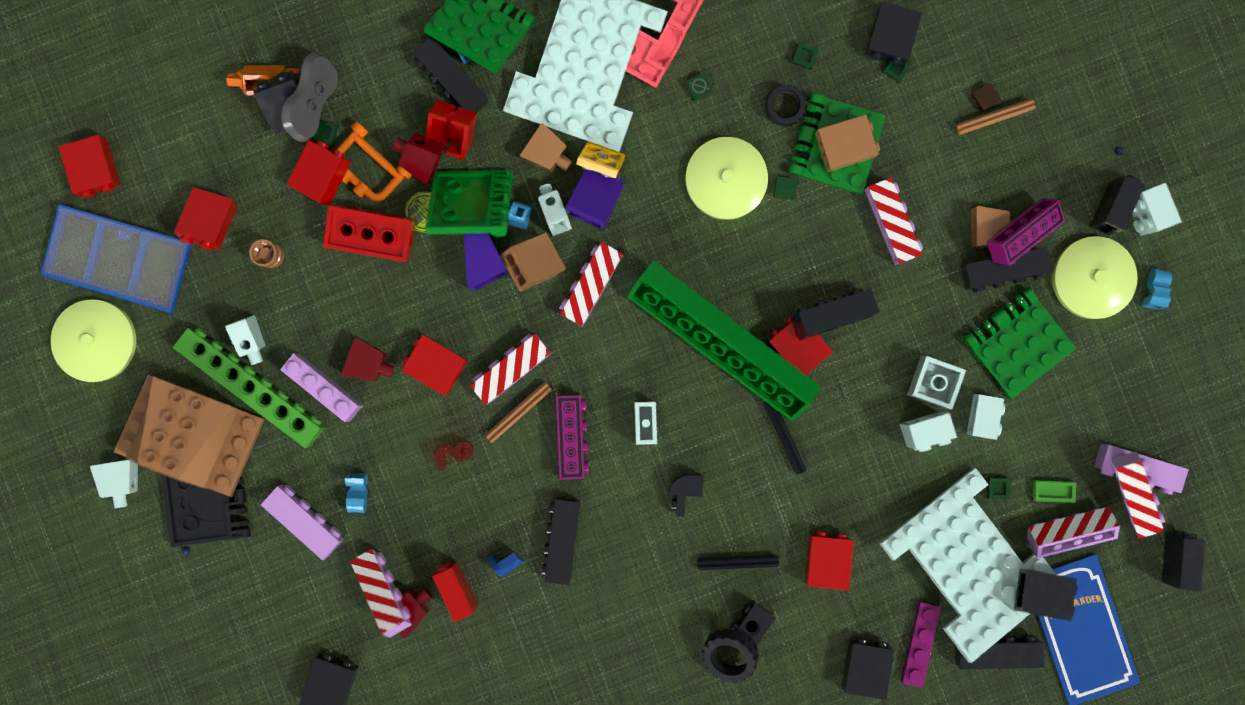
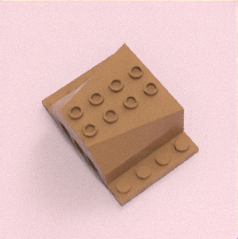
(188, 436)

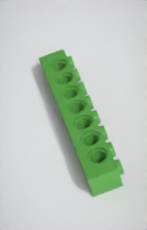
(188, 347)

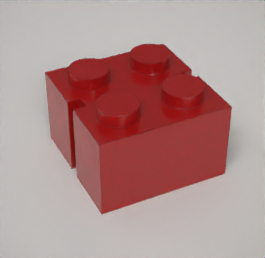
(448, 124)

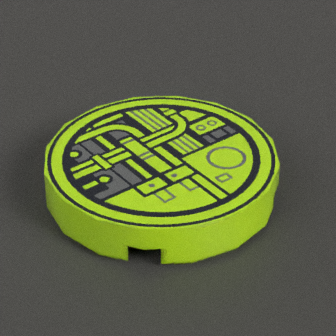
(417, 208)

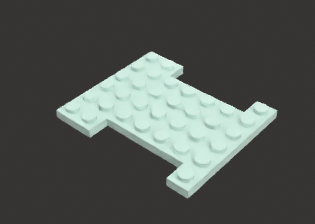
(585, 70)
(967, 564)

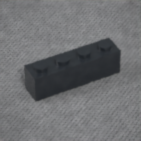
(450, 76)
(985, 272)
(834, 314)
(562, 541)
(1007, 654)

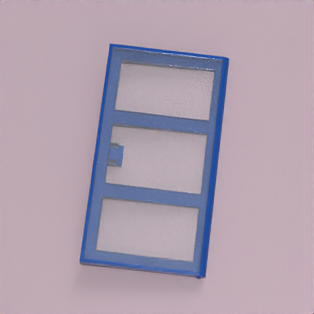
(115, 258)

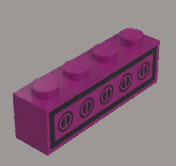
(1026, 231)
(570, 437)

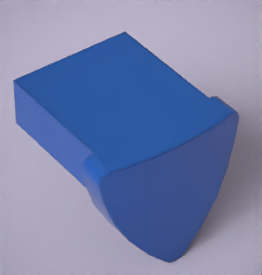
(506, 565)

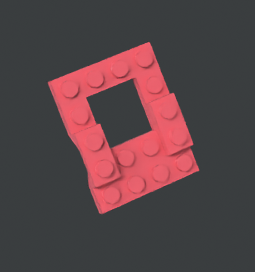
(653, 56)

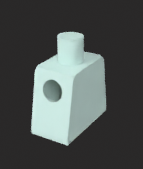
(553, 210)
(244, 331)
(116, 480)

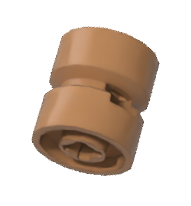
(266, 253)

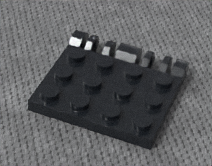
(202, 514)

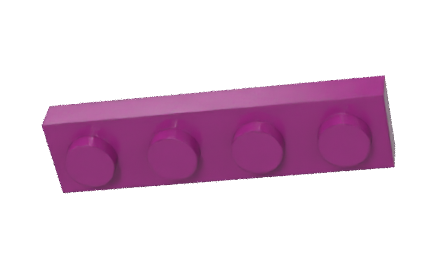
(920, 644)

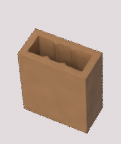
(847, 143)
(532, 262)

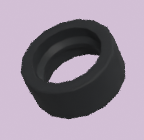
(785, 89)

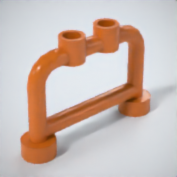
(361, 188)

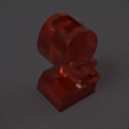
(460, 452)

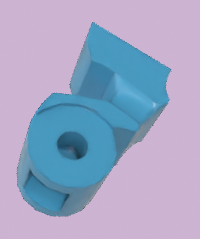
(520, 215)
(1158, 282)
(356, 496)

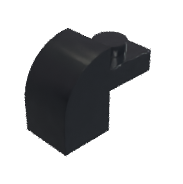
(685, 486)

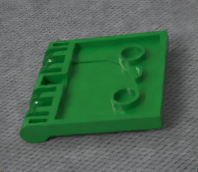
(480, 30)
(849, 178)
(470, 202)
(1021, 346)

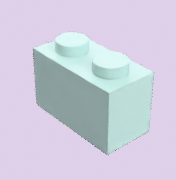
(986, 416)
(645, 422)

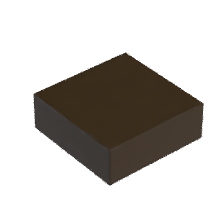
(985, 97)

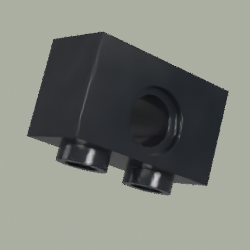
(758, 614)

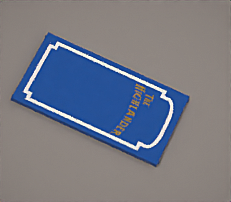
(1091, 647)

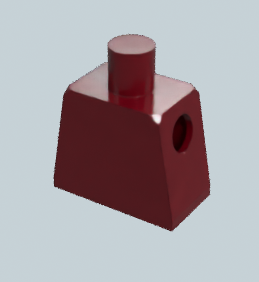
(419, 156)
(366, 362)
(416, 605)

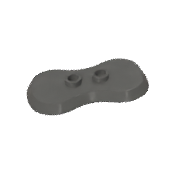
(304, 106)

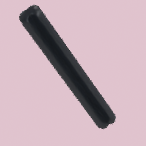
(786, 439)
(738, 562)

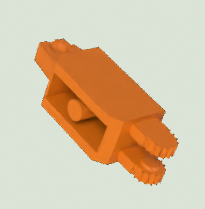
(252, 74)

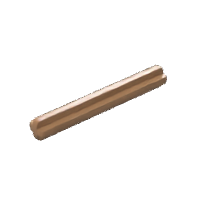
(995, 116)
(518, 412)

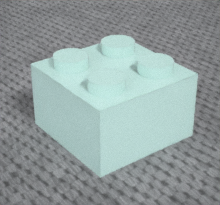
(1155, 210)
(936, 382)
(928, 431)

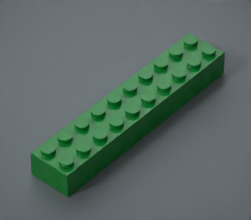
(724, 341)

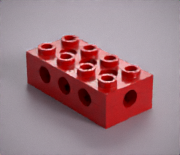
(360, 242)

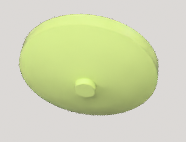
(726, 178)
(1094, 277)
(93, 340)

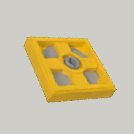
(601, 159)

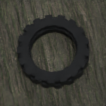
(723, 670)

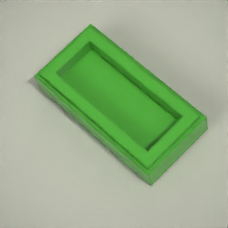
(1054, 491)

